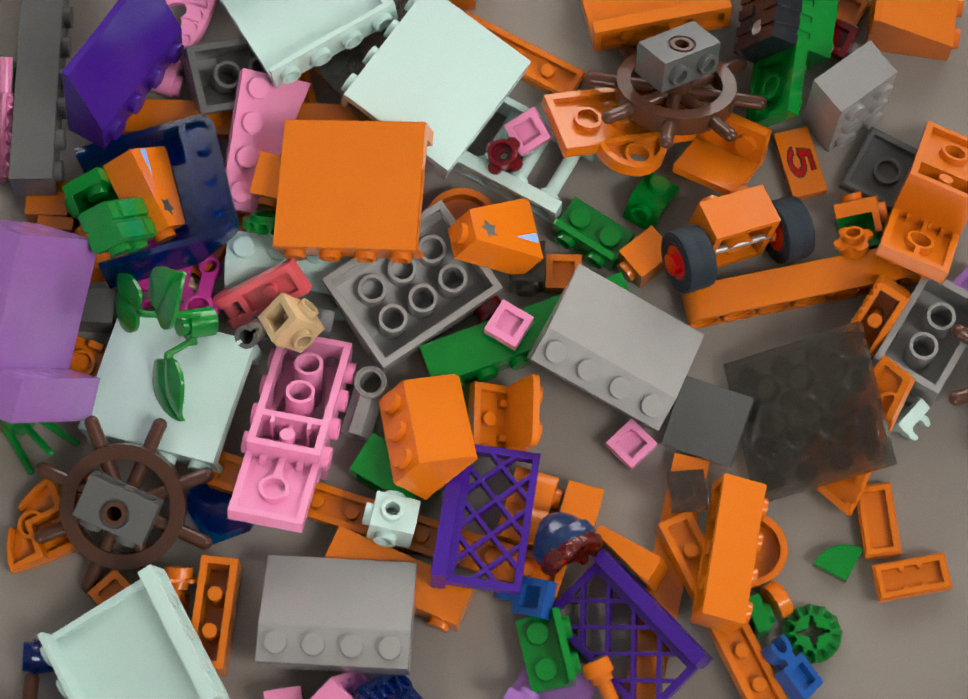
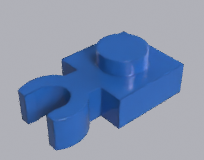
(795, 671)

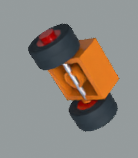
(735, 230)

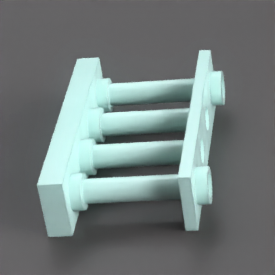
(515, 185)

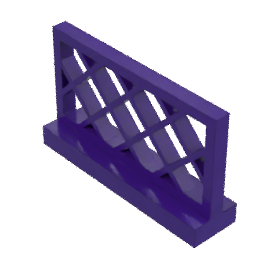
(452, 523)
(652, 614)

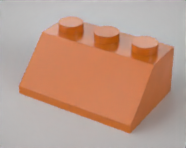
(427, 433)

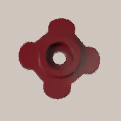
(497, 148)
(487, 309)

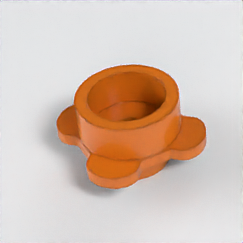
(853, 241)
(181, 576)

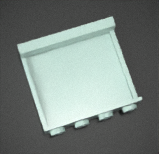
(305, 33)
(438, 72)
(212, 388)
(133, 648)

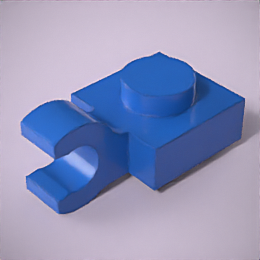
(535, 598)

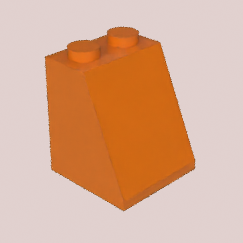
(915, 27)

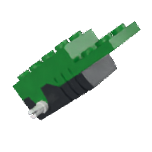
(782, 43)

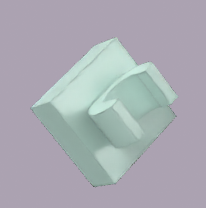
(912, 413)

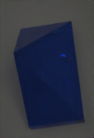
(210, 514)

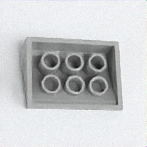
(410, 304)
(616, 347)
(337, 615)

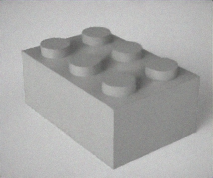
(849, 96)
(923, 336)

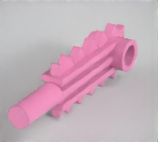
(6, 114)

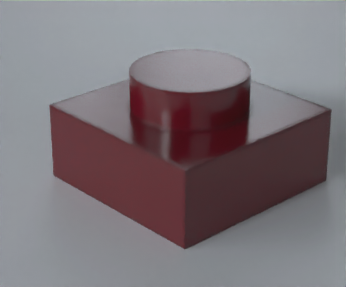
(843, 38)

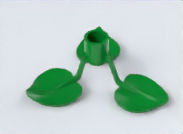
(165, 296)

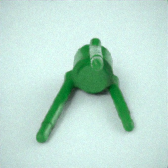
(21, 429)

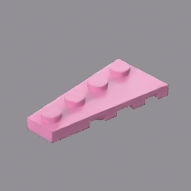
(257, 127)

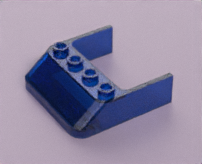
(200, 185)

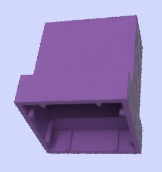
(41, 310)

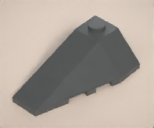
(214, 72)

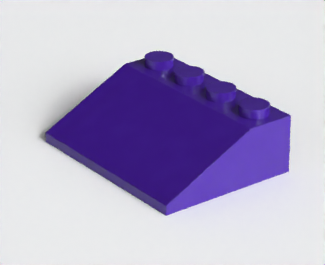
(119, 68)

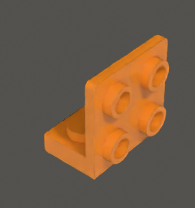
(723, 163)

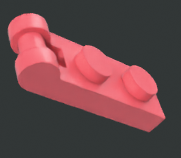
(260, 291)

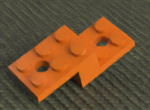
(929, 206)

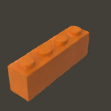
(729, 554)
(440, 606)

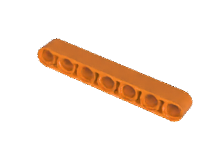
(790, 288)

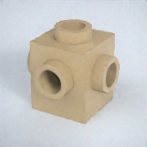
(291, 322)

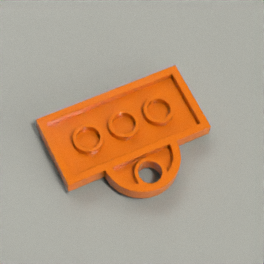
(580, 131)

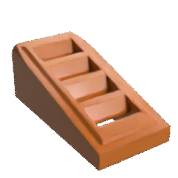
(644, 563)

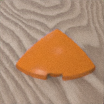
(38, 510)

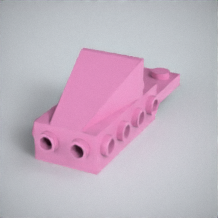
(292, 433)

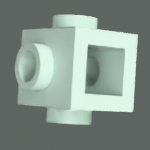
(391, 519)

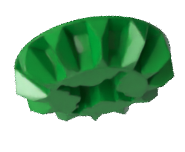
(260, 222)
(823, 620)

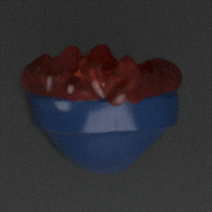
(564, 540)

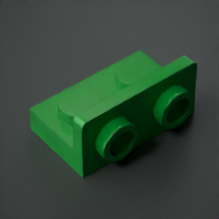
(88, 191)
(591, 234)
(547, 652)

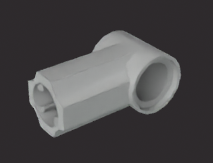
(364, 407)

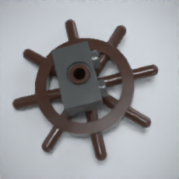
(674, 76)
(122, 507)

